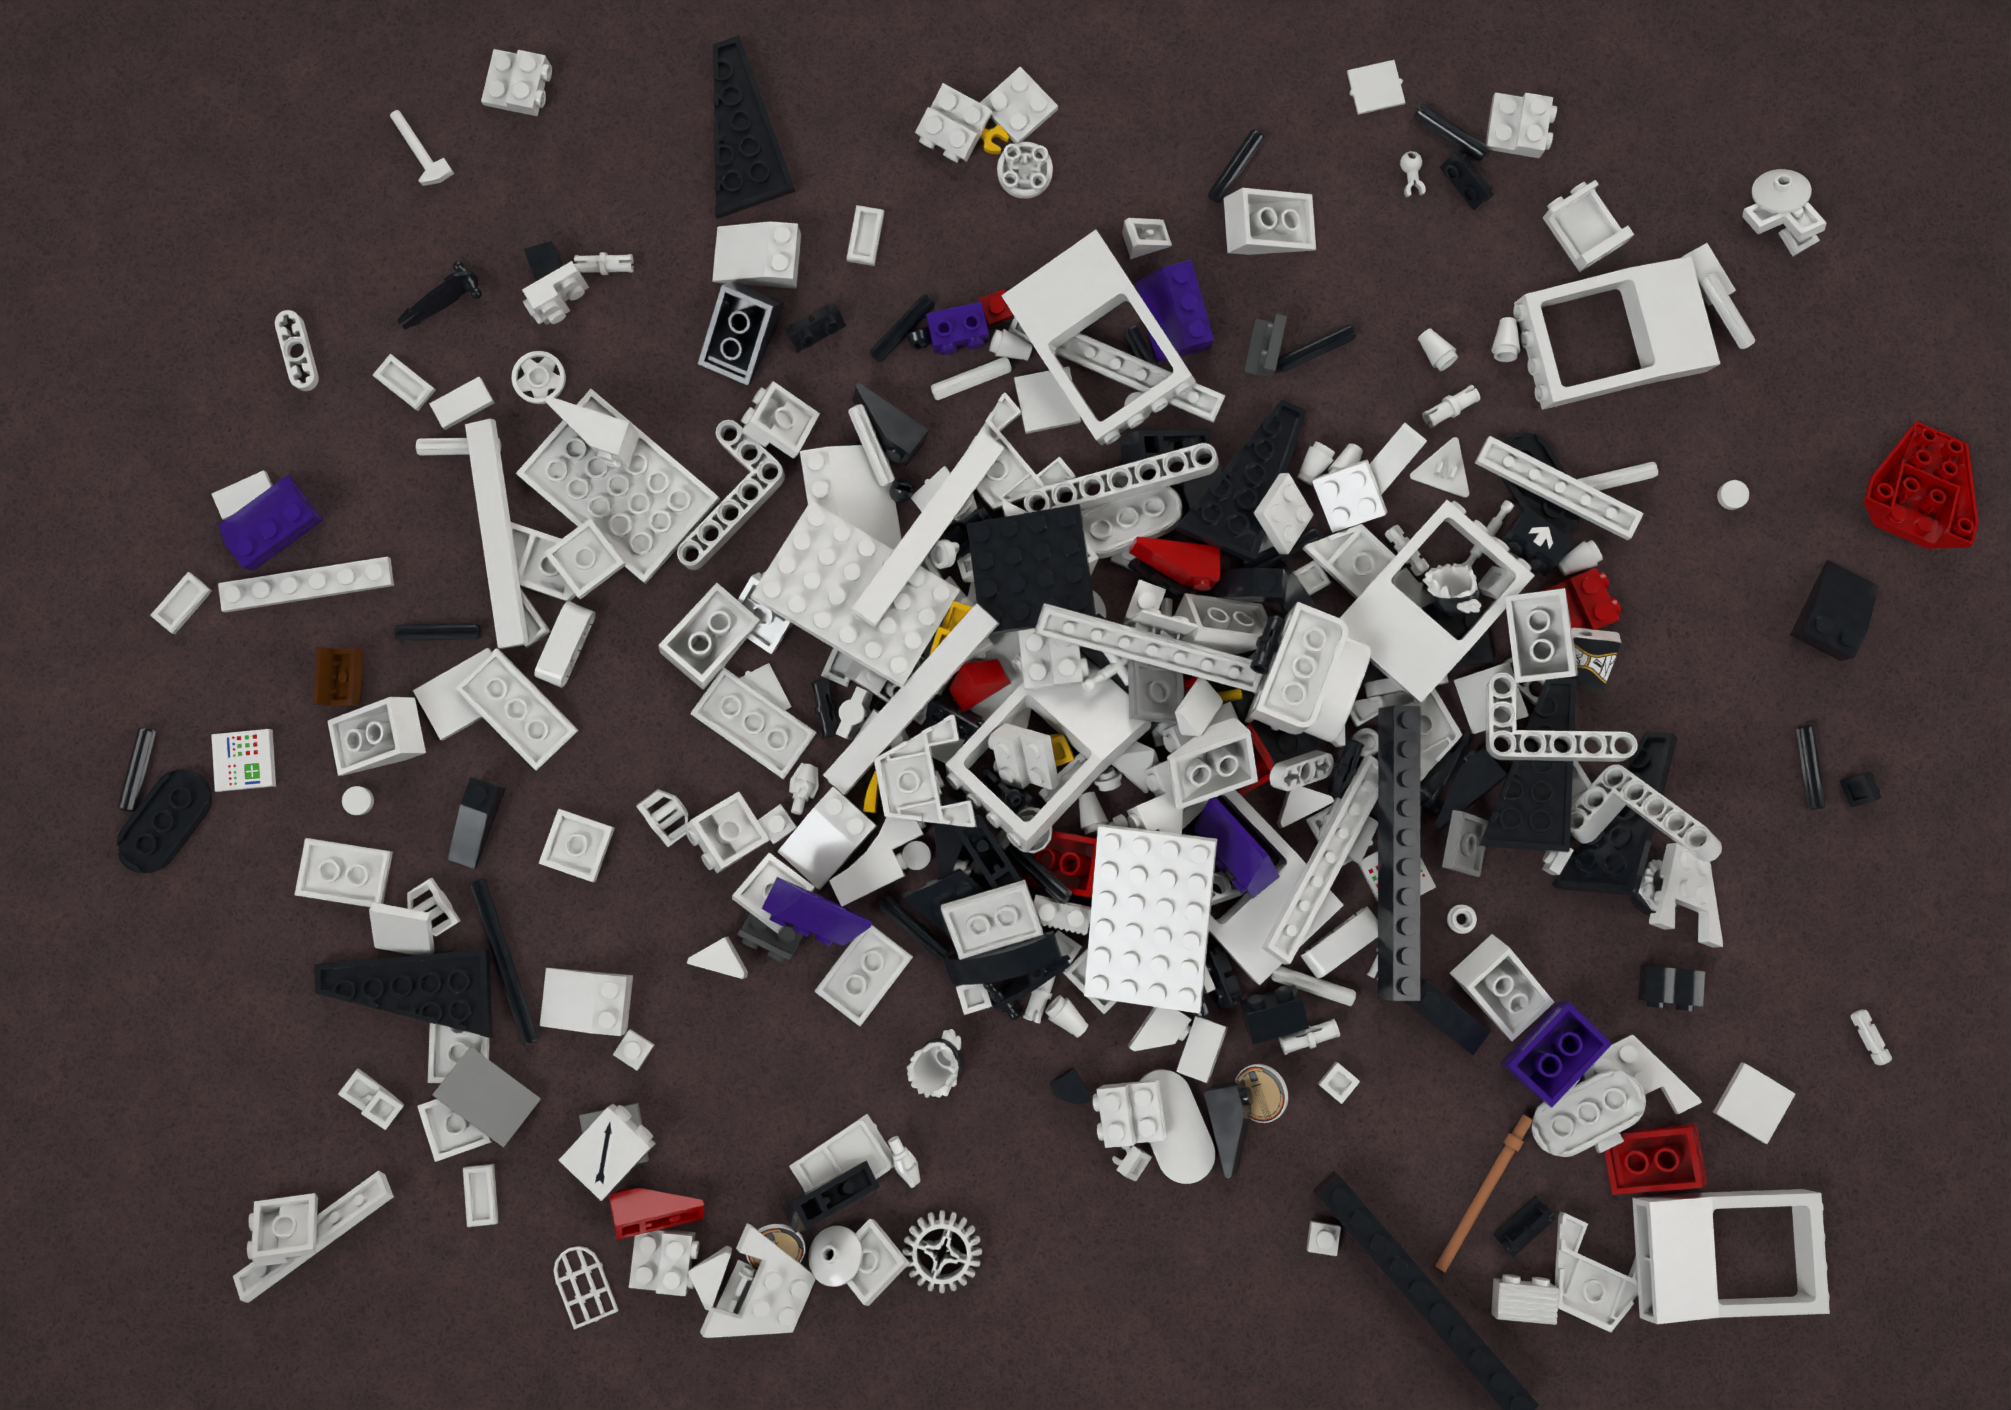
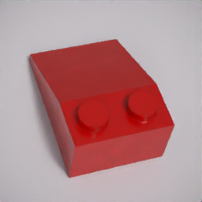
(1070, 860)
(1657, 1160)

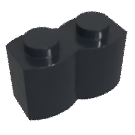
(1671, 985)

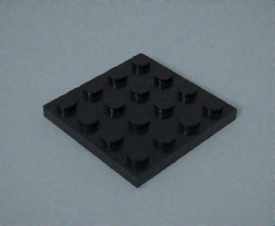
(1031, 562)

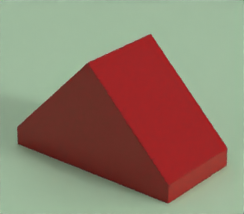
(977, 682)

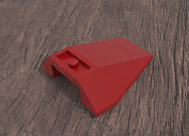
(1925, 490)

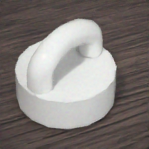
(944, 553)

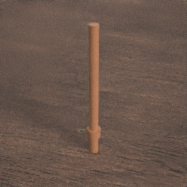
(1513, 1142)

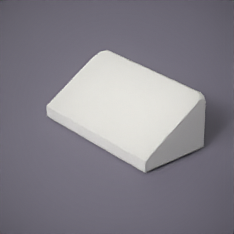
(1198, 708)

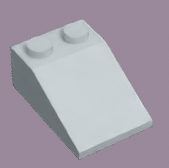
(1269, 222)
(758, 254)
(608, 436)
(1223, 623)
(708, 636)
(1541, 636)
(376, 735)
(1212, 763)
(827, 838)
(1502, 987)
(586, 1001)

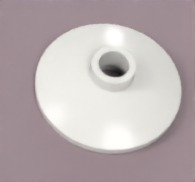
(1781, 191)
(846, 1256)

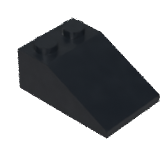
(739, 331)
(1836, 612)

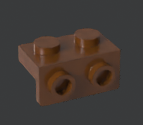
(338, 677)

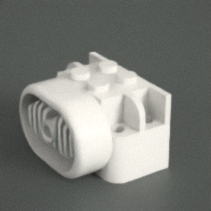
(1311, 676)

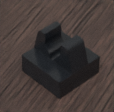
(1860, 789)

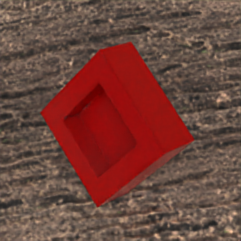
(995, 308)

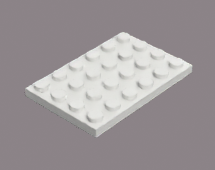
(638, 507)
(823, 575)
(1150, 917)

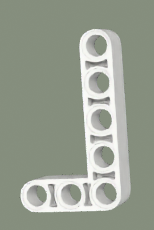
(736, 499)
(1544, 739)
(1615, 796)

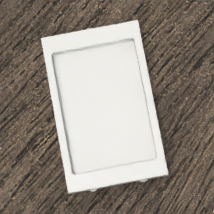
(842, 1152)

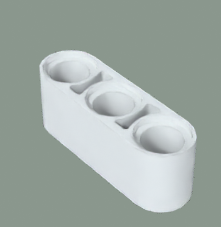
(563, 644)
(1342, 944)

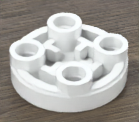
(1024, 169)

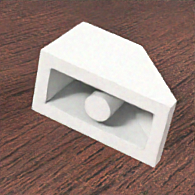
(1160, 1029)

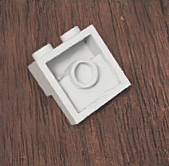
(517, 81)
(953, 123)
(1520, 124)
(548, 295)
(779, 419)
(771, 627)
(1050, 661)
(1023, 757)
(726, 833)
(1130, 1113)
(283, 1229)
(663, 1260)

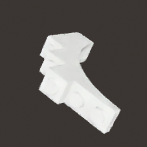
(1161, 812)
(880, 863)

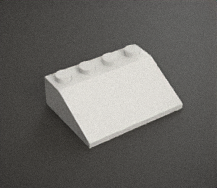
(847, 486)

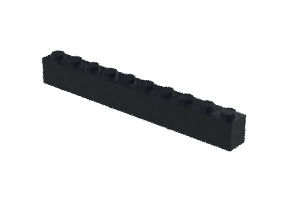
(1399, 852)
(1423, 1295)

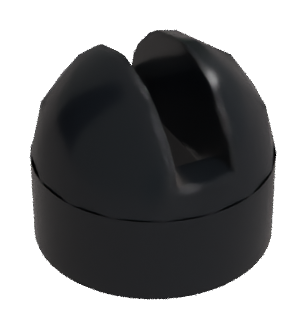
(919, 338)
(899, 495)

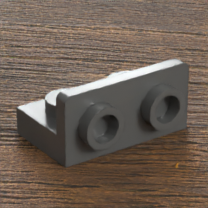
(1265, 347)
(780, 944)

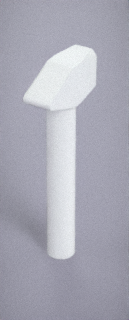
(434, 171)

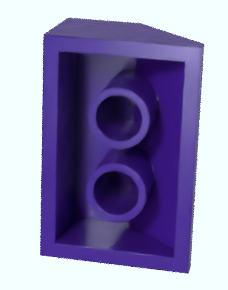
(1178, 308)
(269, 524)
(1236, 850)
(813, 914)
(1556, 1053)

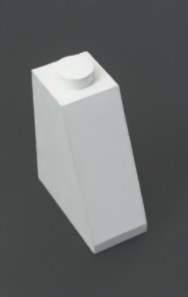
(1396, 456)

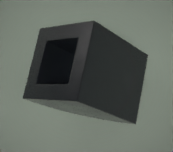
(543, 259)
(1071, 1087)

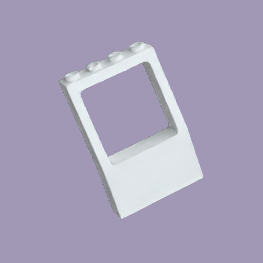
(1071, 296)
(1664, 319)
(1402, 636)
(1092, 723)
(1250, 920)
(1679, 1256)

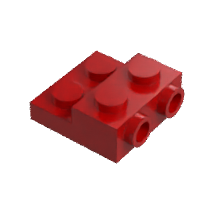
(1589, 600)

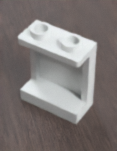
(1585, 226)

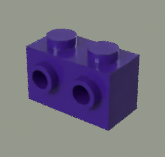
(958, 328)

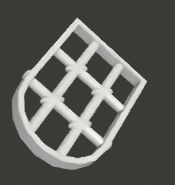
(593, 1292)

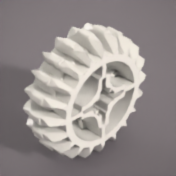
(955, 1255)

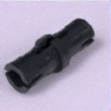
(1261, 658)
(825, 708)
(1346, 767)

